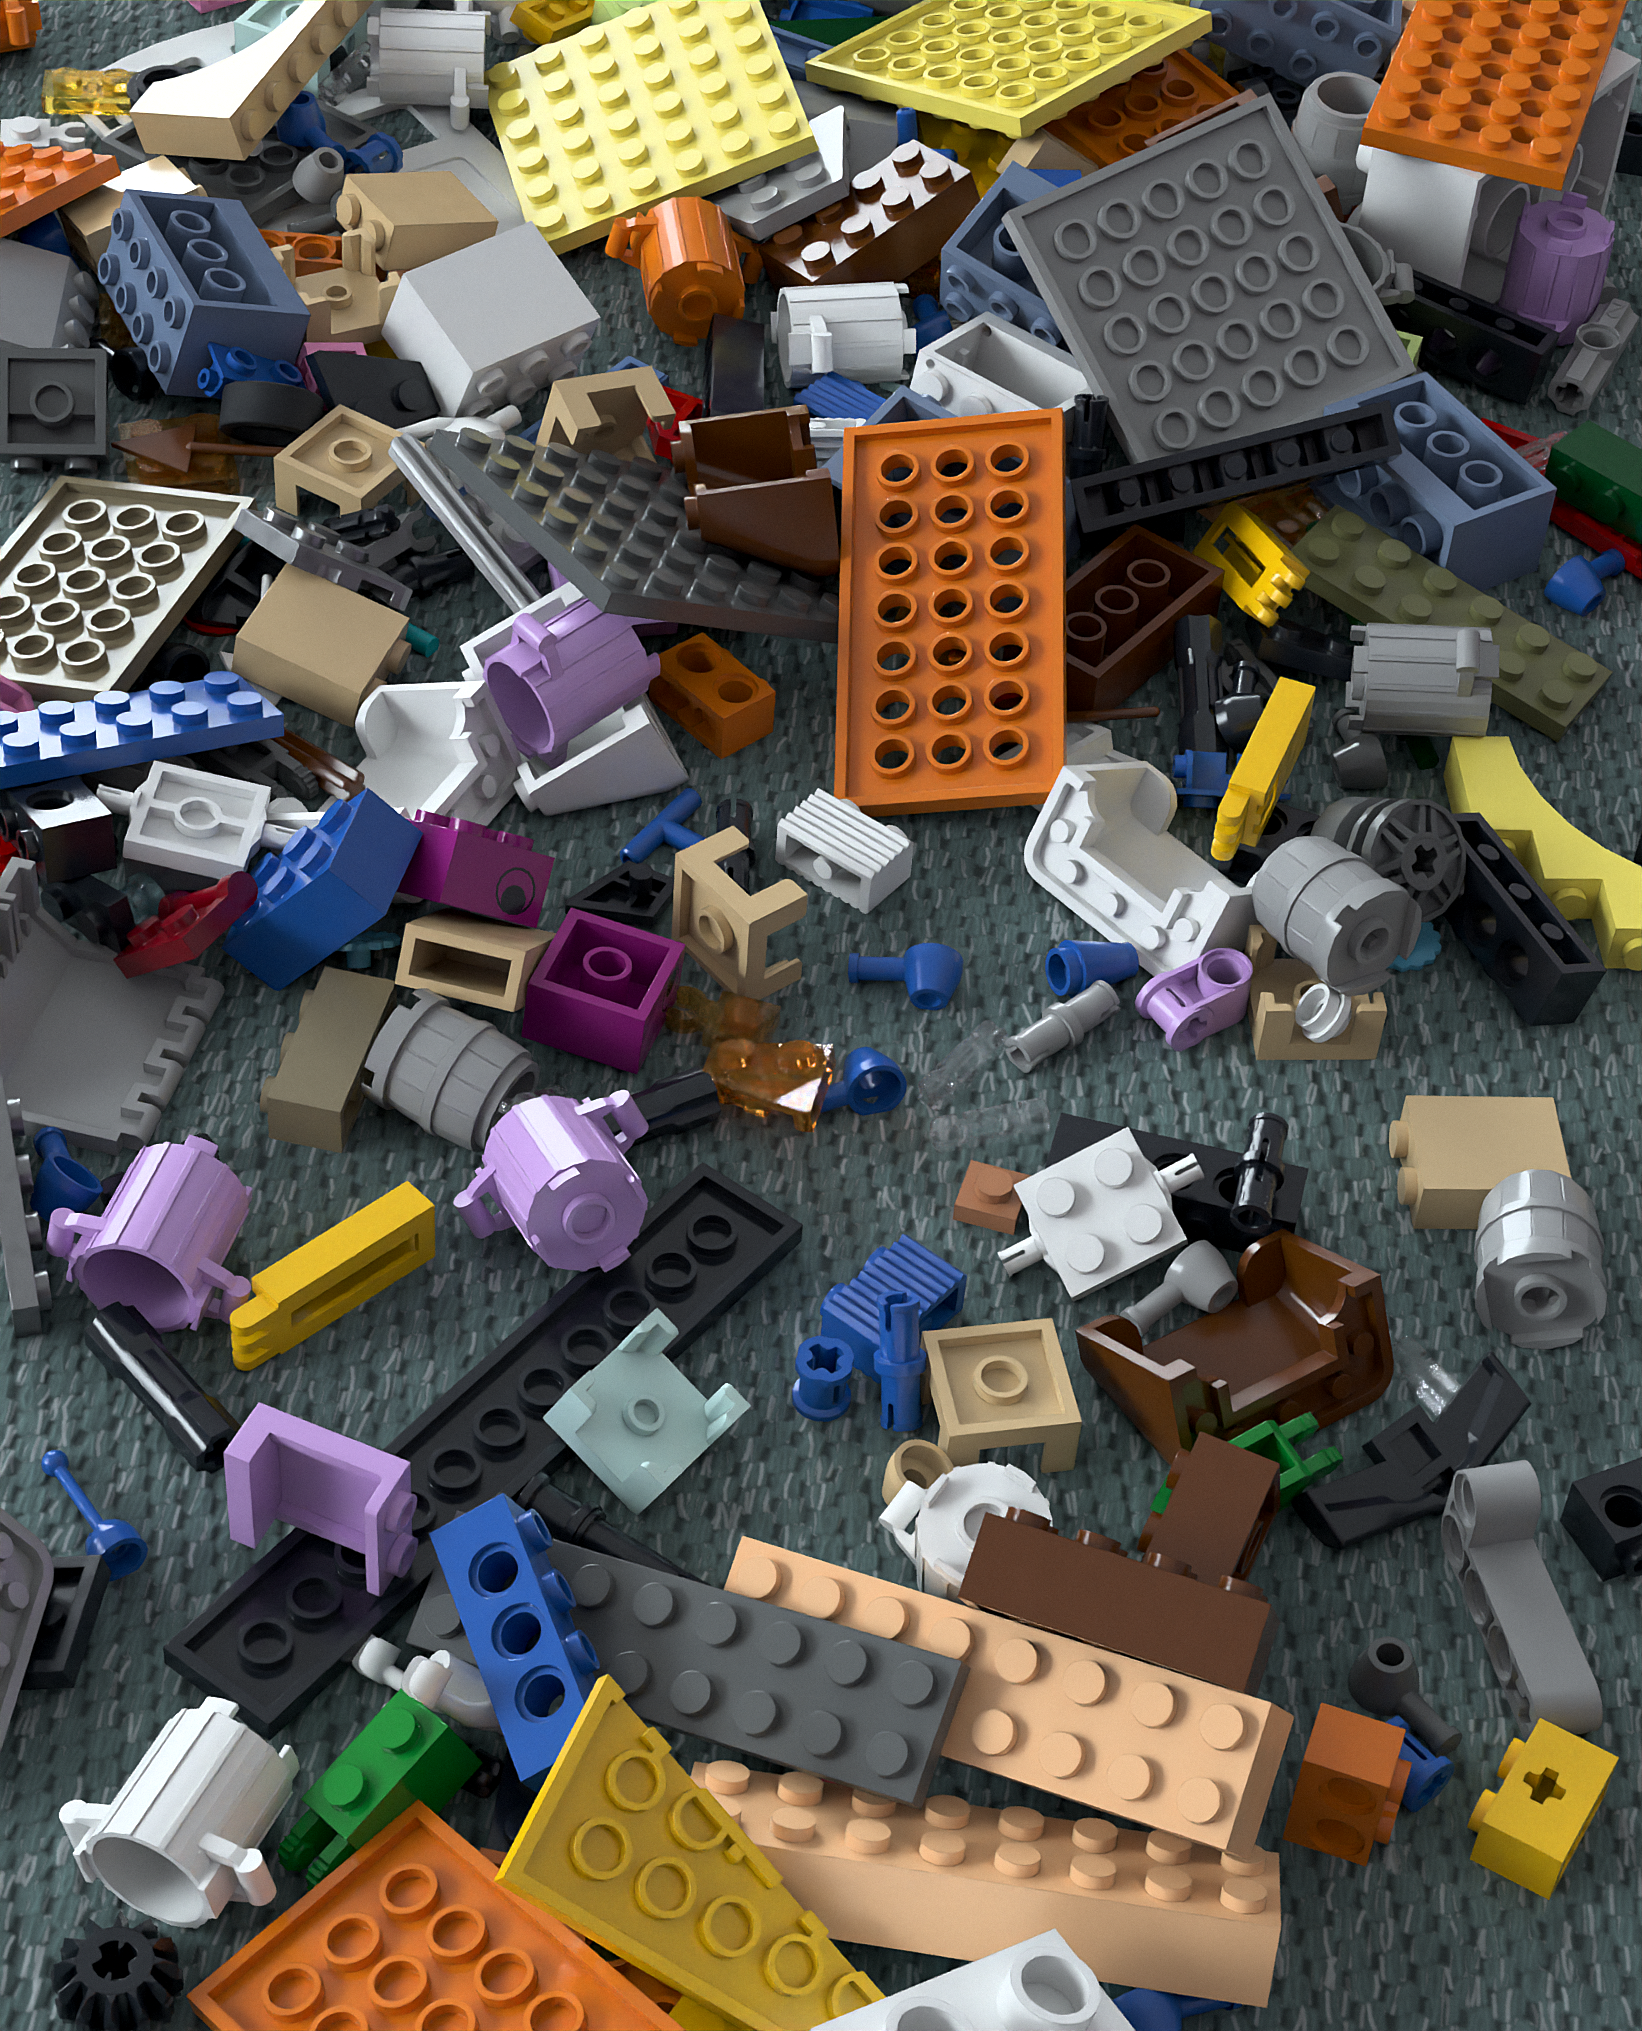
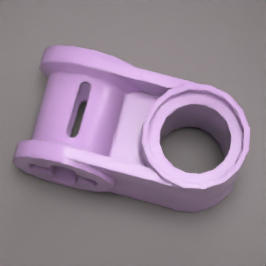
(1201, 997)

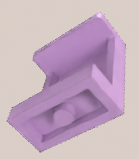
(324, 1486)

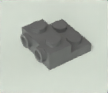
(54, 409)

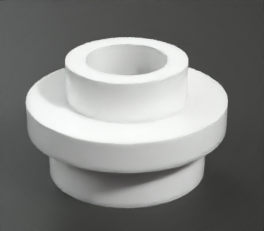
(1323, 1013)

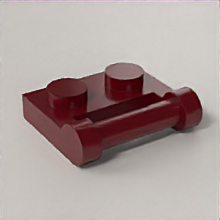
(186, 925)

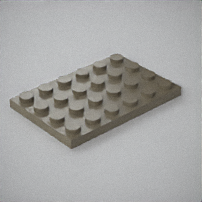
(105, 581)

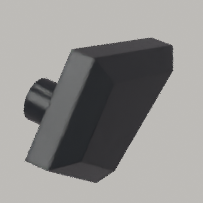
(626, 895)

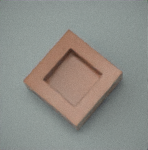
(989, 1198)

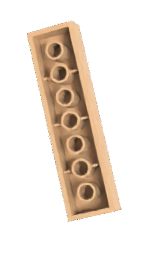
(1060, 1709)
(987, 1878)

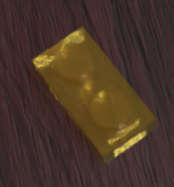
(86, 92)

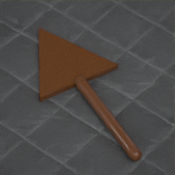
(175, 447)

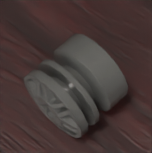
(1405, 842)

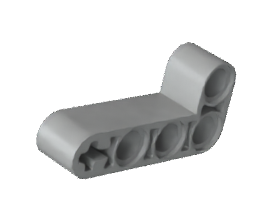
(1513, 1599)

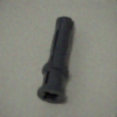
(587, 1526)

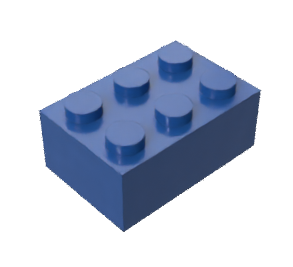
(323, 889)

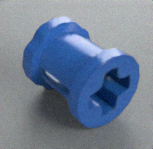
(369, 159)
(823, 1370)
(1427, 1773)

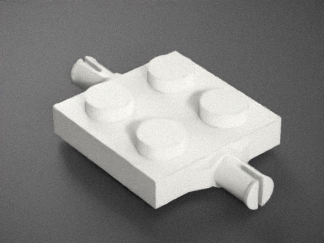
(195, 820)
(1100, 1214)

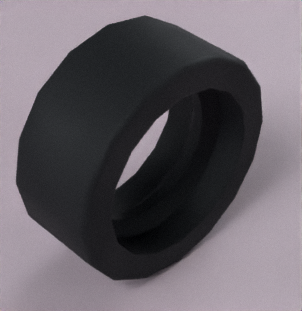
(268, 412)

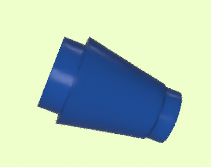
(1080, 963)

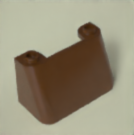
(760, 488)
(1294, 1343)

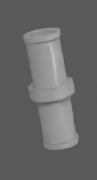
(1062, 1026)

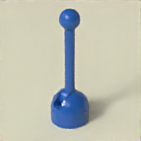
(106, 1533)

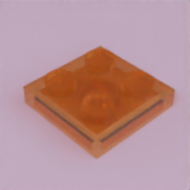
(206, 471)

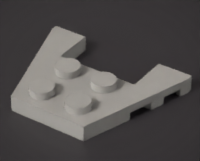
(795, 188)

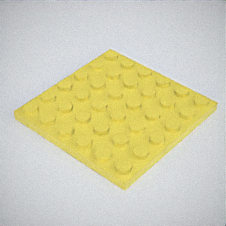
(1006, 59)
(644, 113)

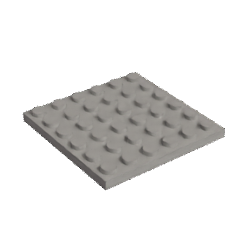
(1208, 287)

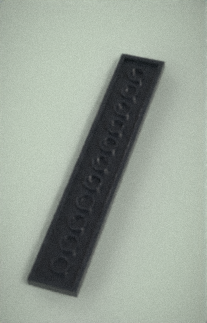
(306, 1602)

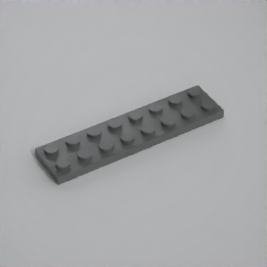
(746, 1673)

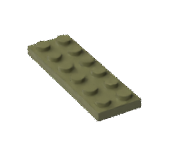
(1392, 584)

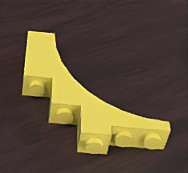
(1564, 862)

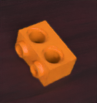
(713, 695)
(1348, 1785)

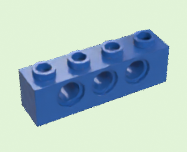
(476, 1559)

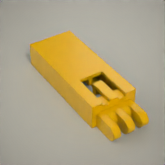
(1255, 564)
(1263, 768)
(333, 1275)

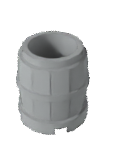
(1331, 130)
(1335, 913)
(447, 1070)
(1539, 1260)

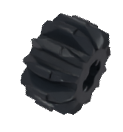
(88, 1971)

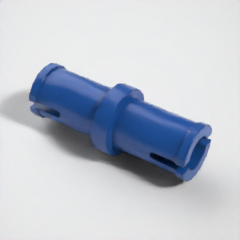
(900, 1361)

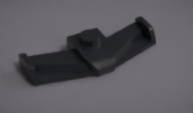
(1417, 1461)

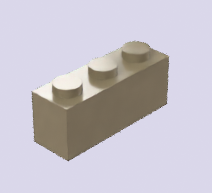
(324, 1061)

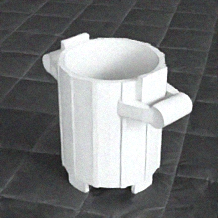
(430, 58)
(842, 330)
(952, 1519)
(188, 1819)

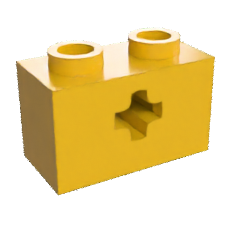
(1541, 1807)

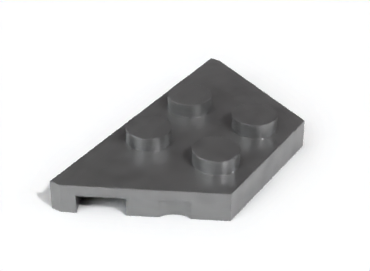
(320, 553)

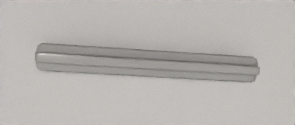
(463, 522)

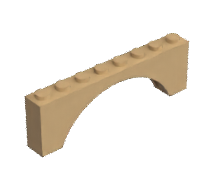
(238, 100)

